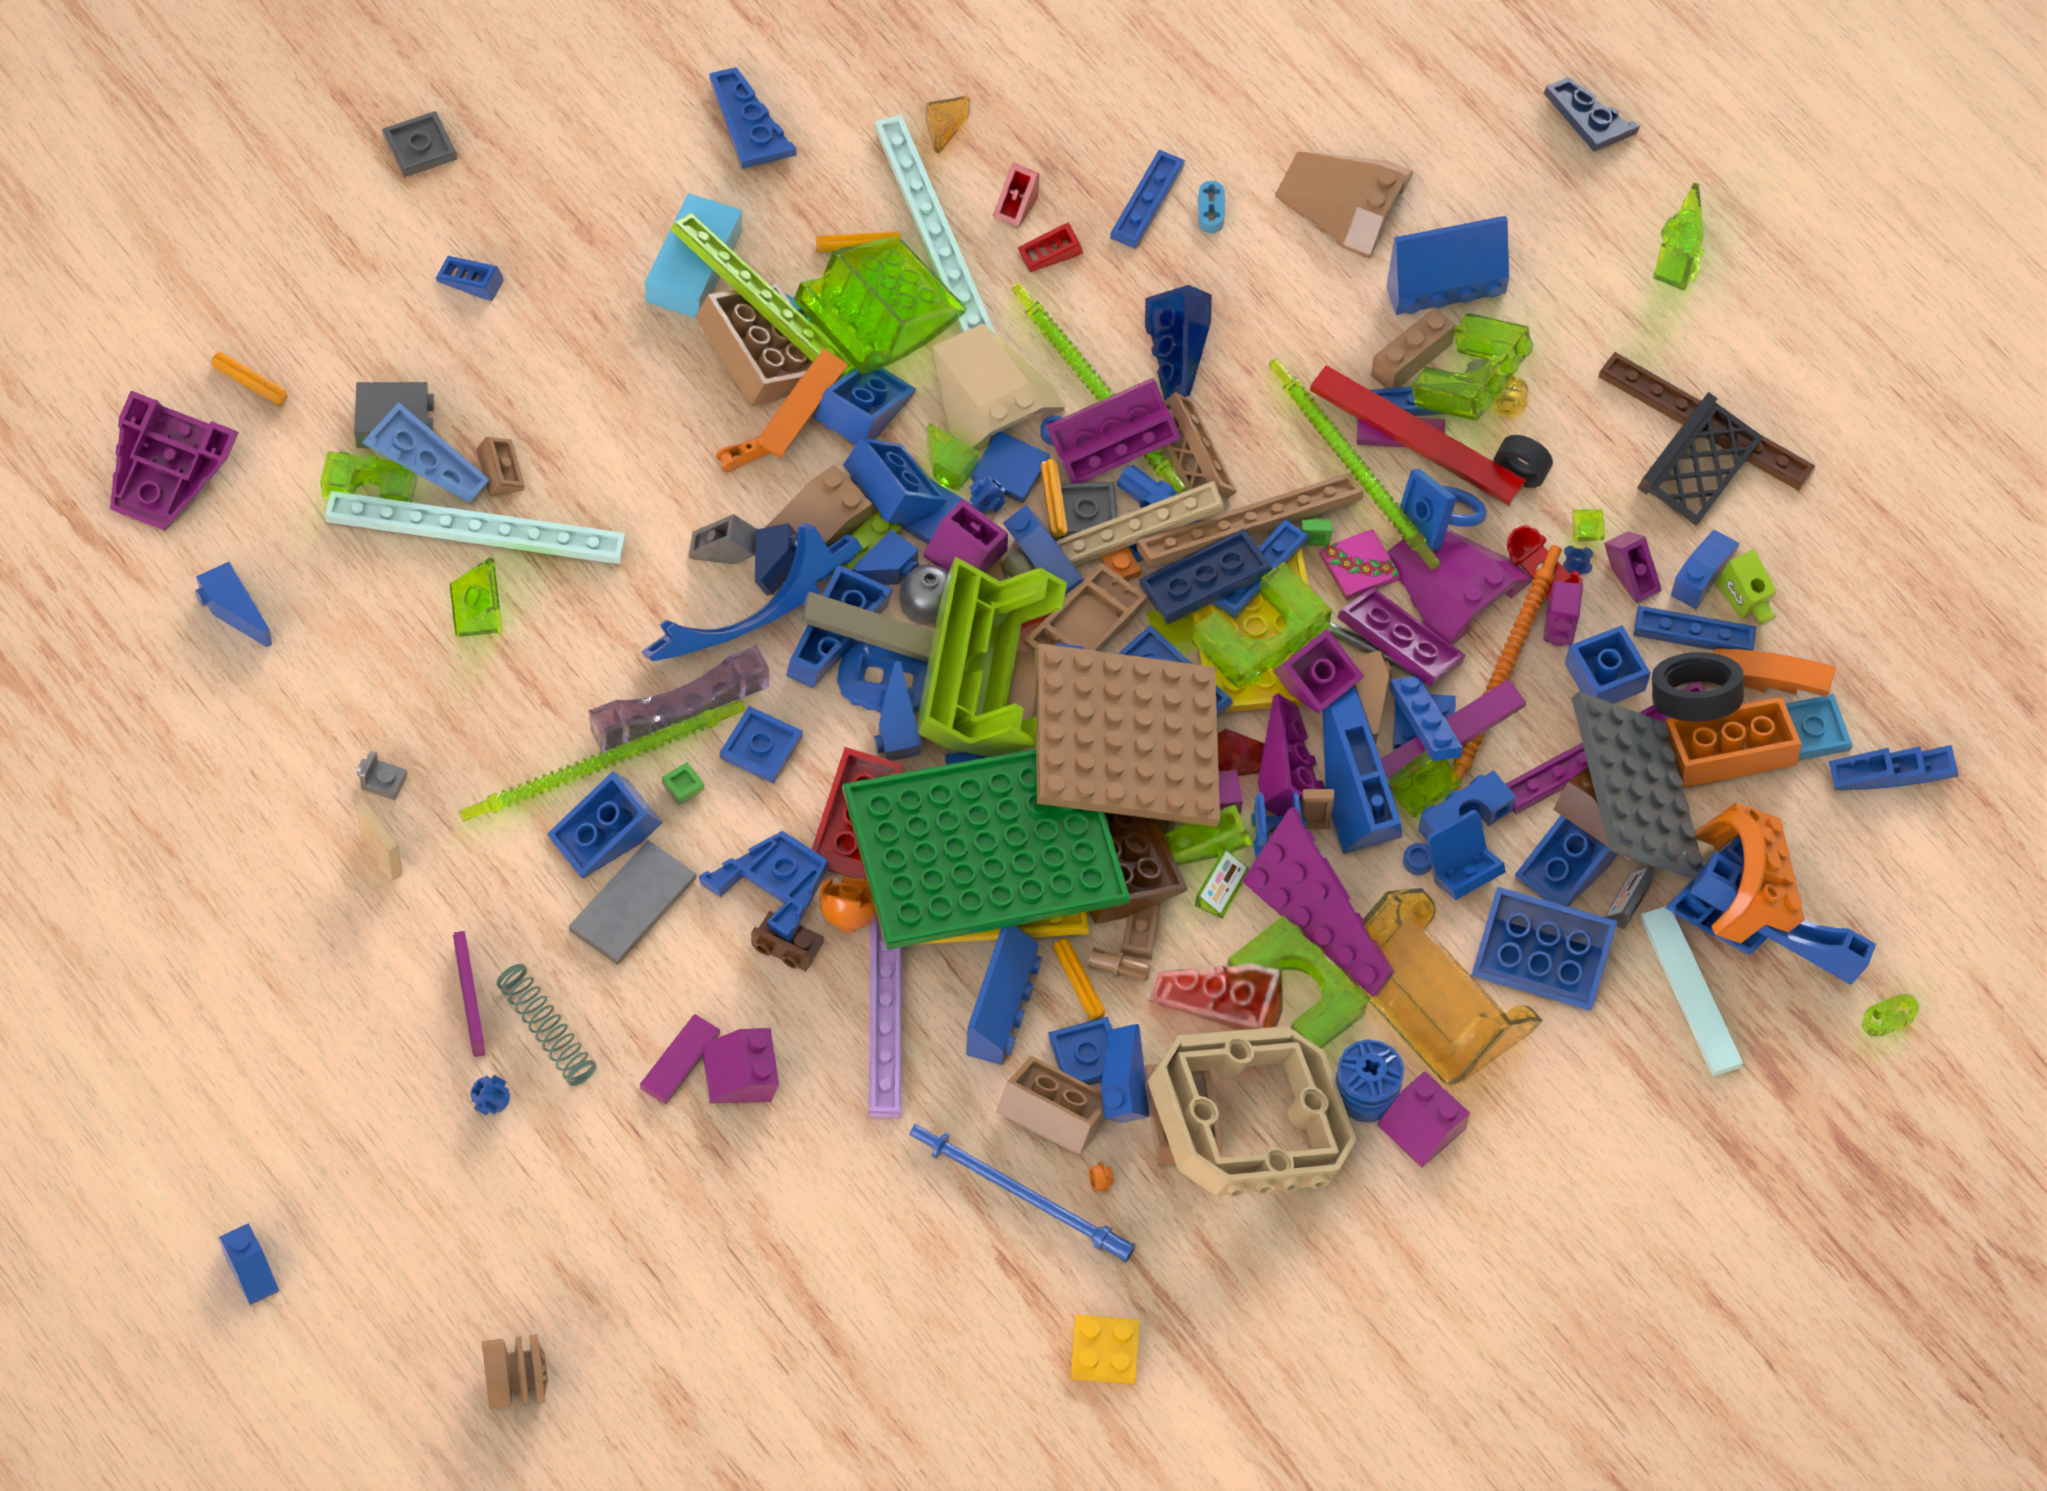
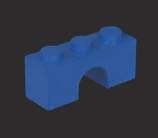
(1484, 794)

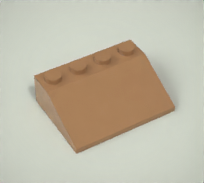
(751, 347)

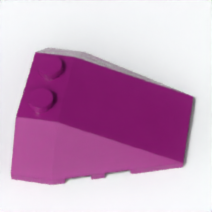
(163, 460)
(1461, 585)

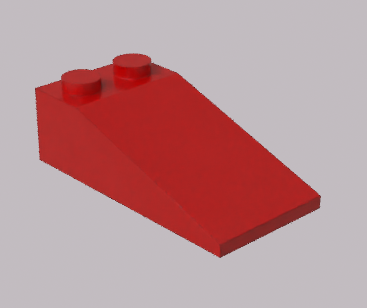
(835, 834)

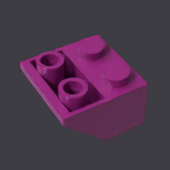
(969, 537)

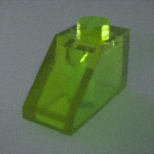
(950, 458)

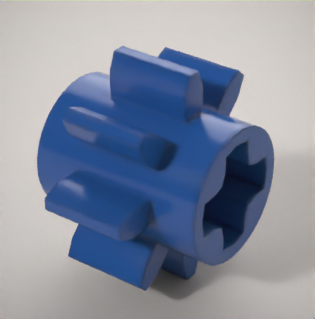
(987, 494)
(490, 1095)

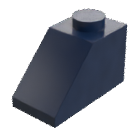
(774, 556)

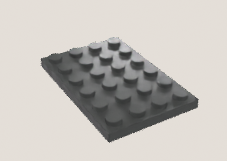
(1637, 786)

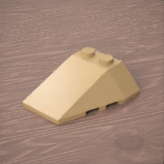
(988, 386)

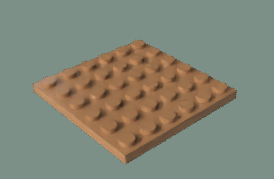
(1126, 735)

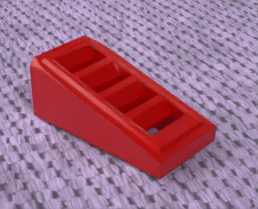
(1046, 240)

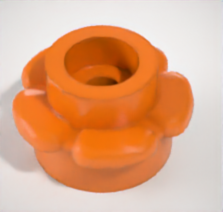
(1101, 1177)

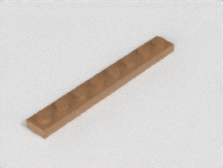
(1253, 518)

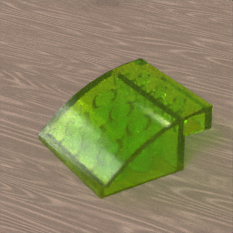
(878, 303)

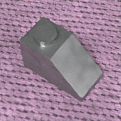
(724, 541)

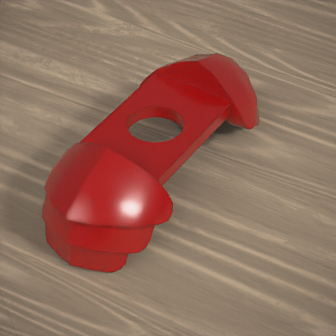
(1527, 550)

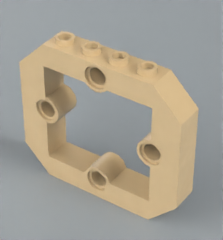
(1189, 1117)

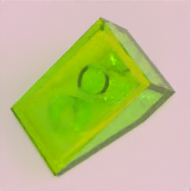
(1685, 267)

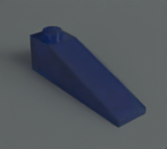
(1178, 330)

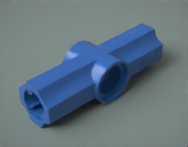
(1143, 487)

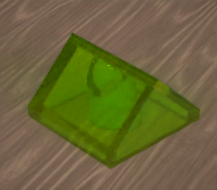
(476, 601)

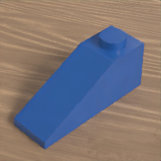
(1041, 546)
(1703, 568)
(231, 603)
(897, 725)
(1124, 1076)

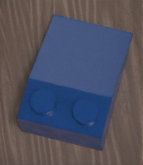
(863, 403)
(604, 825)
(1565, 863)

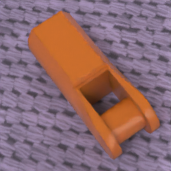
(747, 452)

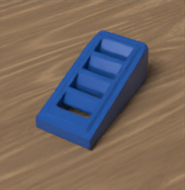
(486, 285)

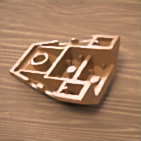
(1344, 195)

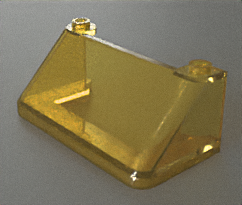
(1433, 997)

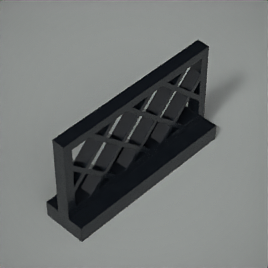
(1679, 445)

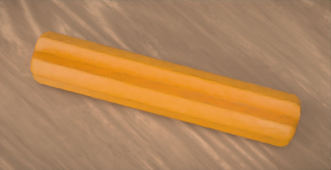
(828, 243)
(249, 378)
(1053, 498)
(1079, 979)

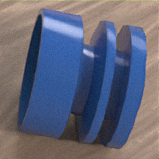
(1369, 1079)

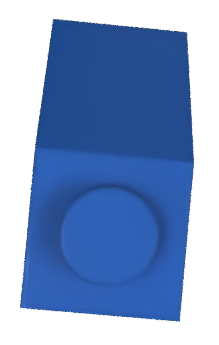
(888, 560)
(248, 1264)

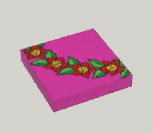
(1359, 564)

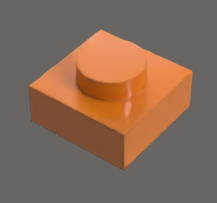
(1123, 564)

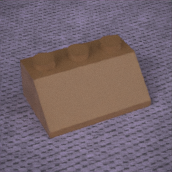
(1052, 1105)

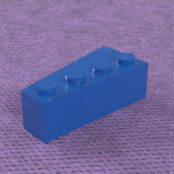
(821, 648)

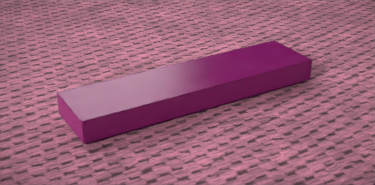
(469, 994)

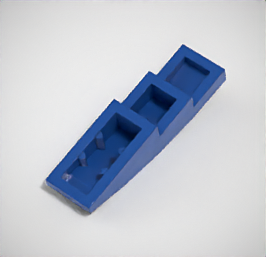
(1894, 769)

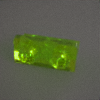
(1423, 783)

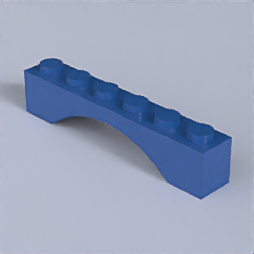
(1830, 948)

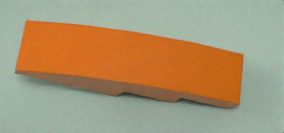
(801, 403)
(1781, 672)

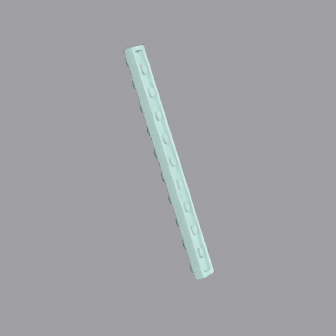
(930, 219)
(475, 527)

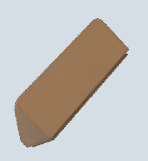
(500, 466)

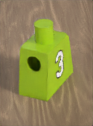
(1748, 587)

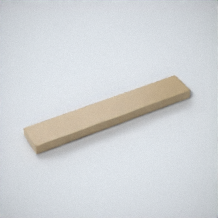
(1142, 524)

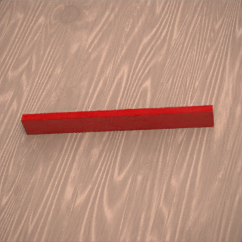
(1417, 435)

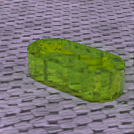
(1891, 1021)

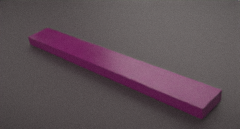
(1554, 774)

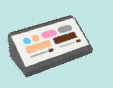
(1630, 896)

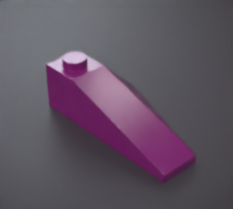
(1285, 759)

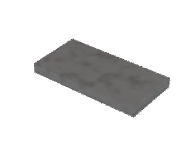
(632, 902)

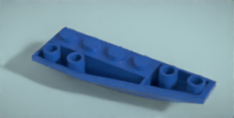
(1362, 797)

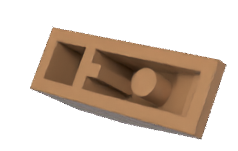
(1372, 687)

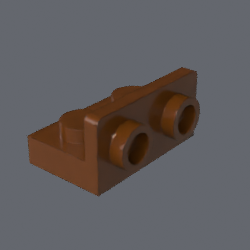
(796, 953)

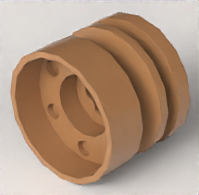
(514, 1371)

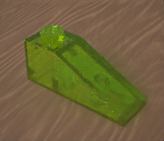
(1206, 842)

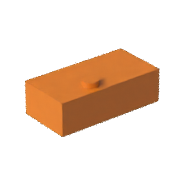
(1744, 743)

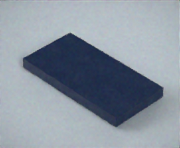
(1205, 576)

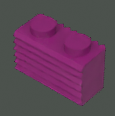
(1563, 613)

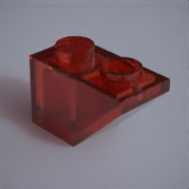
(1239, 753)

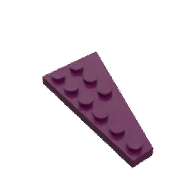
(1307, 891)

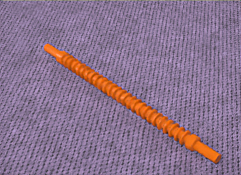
(1543, 578)

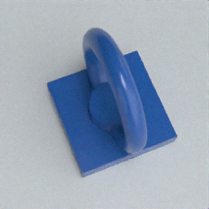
(1432, 506)

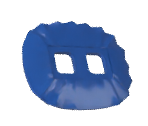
(870, 694)

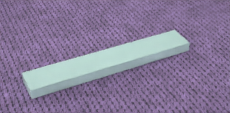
(1691, 991)

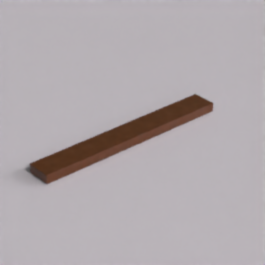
(1680, 405)

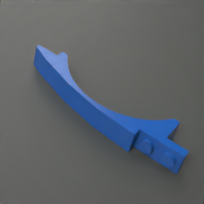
(811, 564)

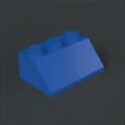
(893, 481)

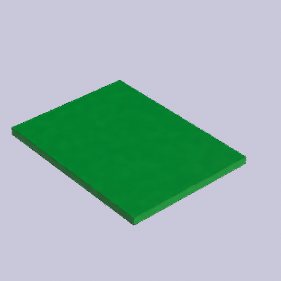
(976, 852)

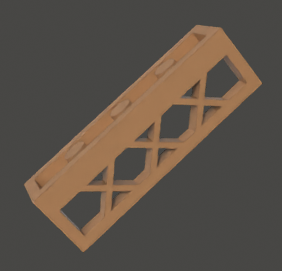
(1202, 448)

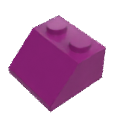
(1318, 672)
(741, 1067)
(1424, 1119)

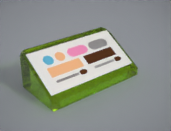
(1221, 884)

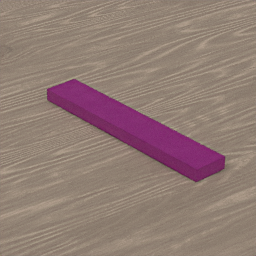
(1465, 723)

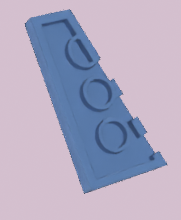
(421, 450)

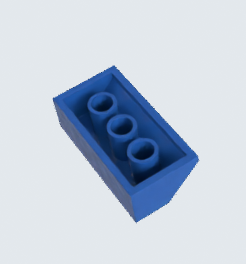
(1002, 996)

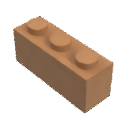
(1413, 349)

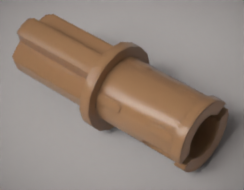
(1118, 964)

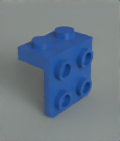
(1461, 856)

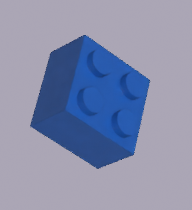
(1608, 666)

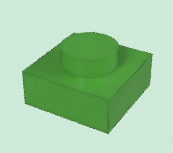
(1318, 531)
(683, 783)

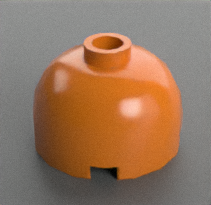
(847, 904)

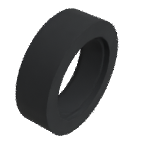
(1697, 705)

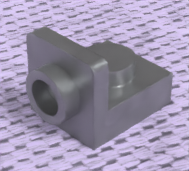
(381, 777)

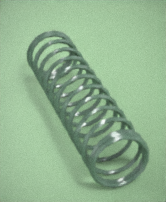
(518, 981)

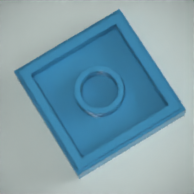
(1819, 727)

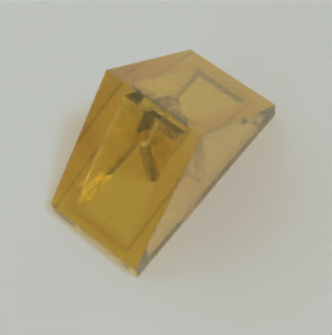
(945, 119)

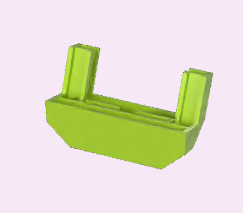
(976, 656)

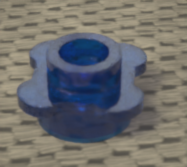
(1582, 566)

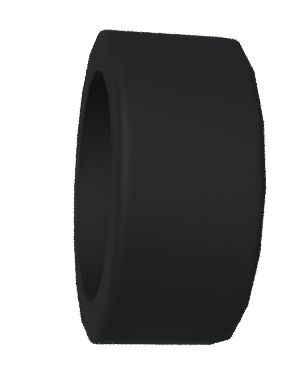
(1528, 450)

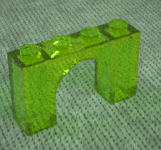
(1472, 392)
(1246, 659)
(1286, 948)

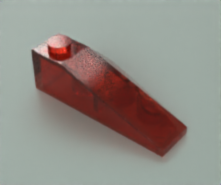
(1232, 996)

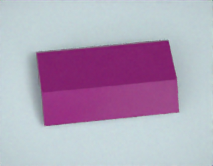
(1113, 431)

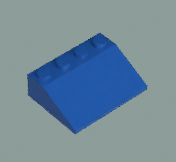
(1449, 265)
(1544, 948)

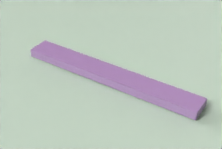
(885, 1027)

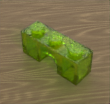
(347, 472)

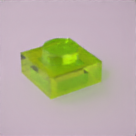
(1588, 524)

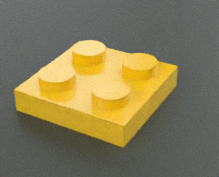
(1105, 1349)

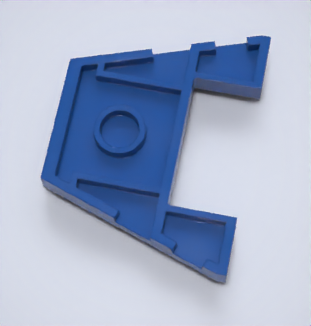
(781, 869)

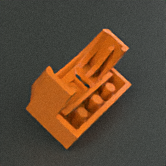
(1768, 883)

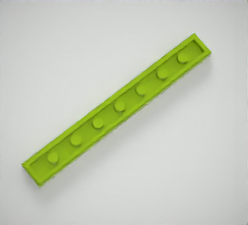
(755, 289)

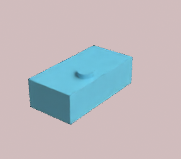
(679, 276)

